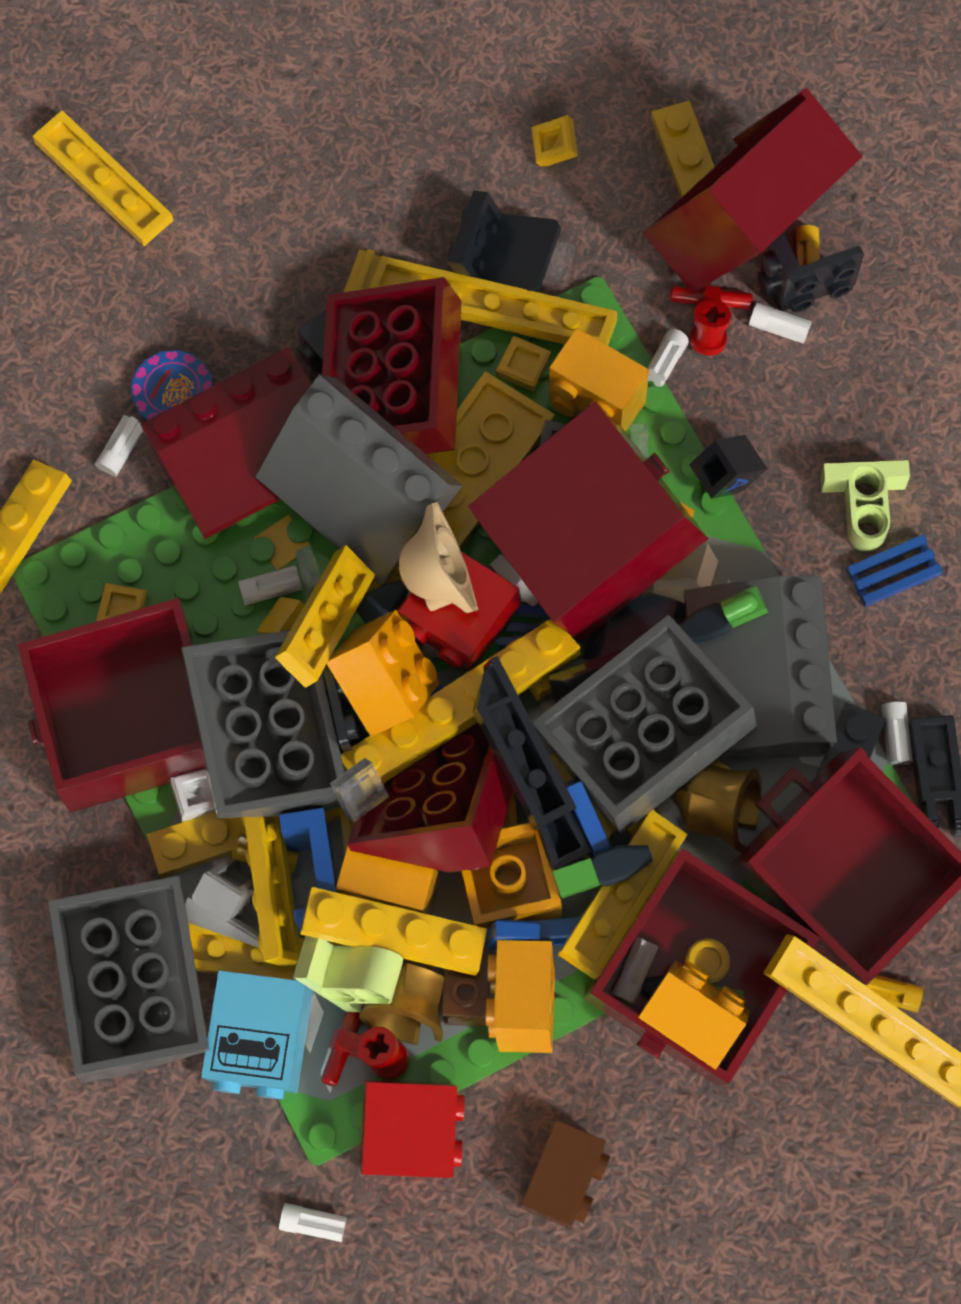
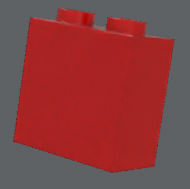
(460, 635)
(410, 1129)

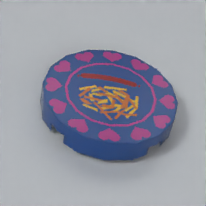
(167, 381)

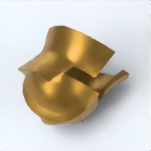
(720, 801)
(413, 1003)

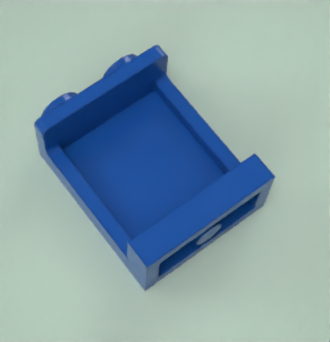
(306, 832)

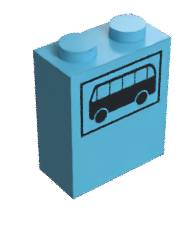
(257, 1034)

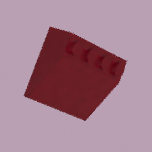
(400, 355)
(222, 437)
(440, 809)

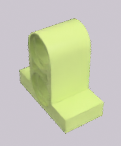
(861, 507)
(348, 973)

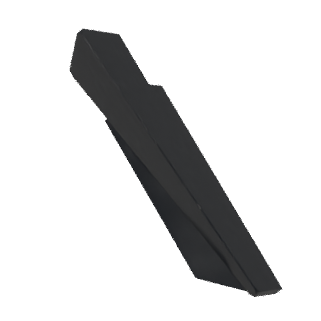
(528, 767)

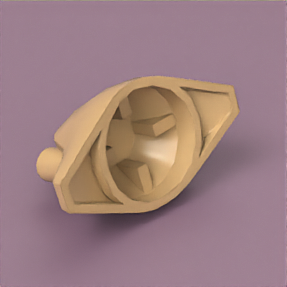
(434, 565)

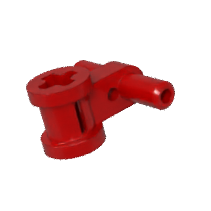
(710, 315)
(376, 1048)

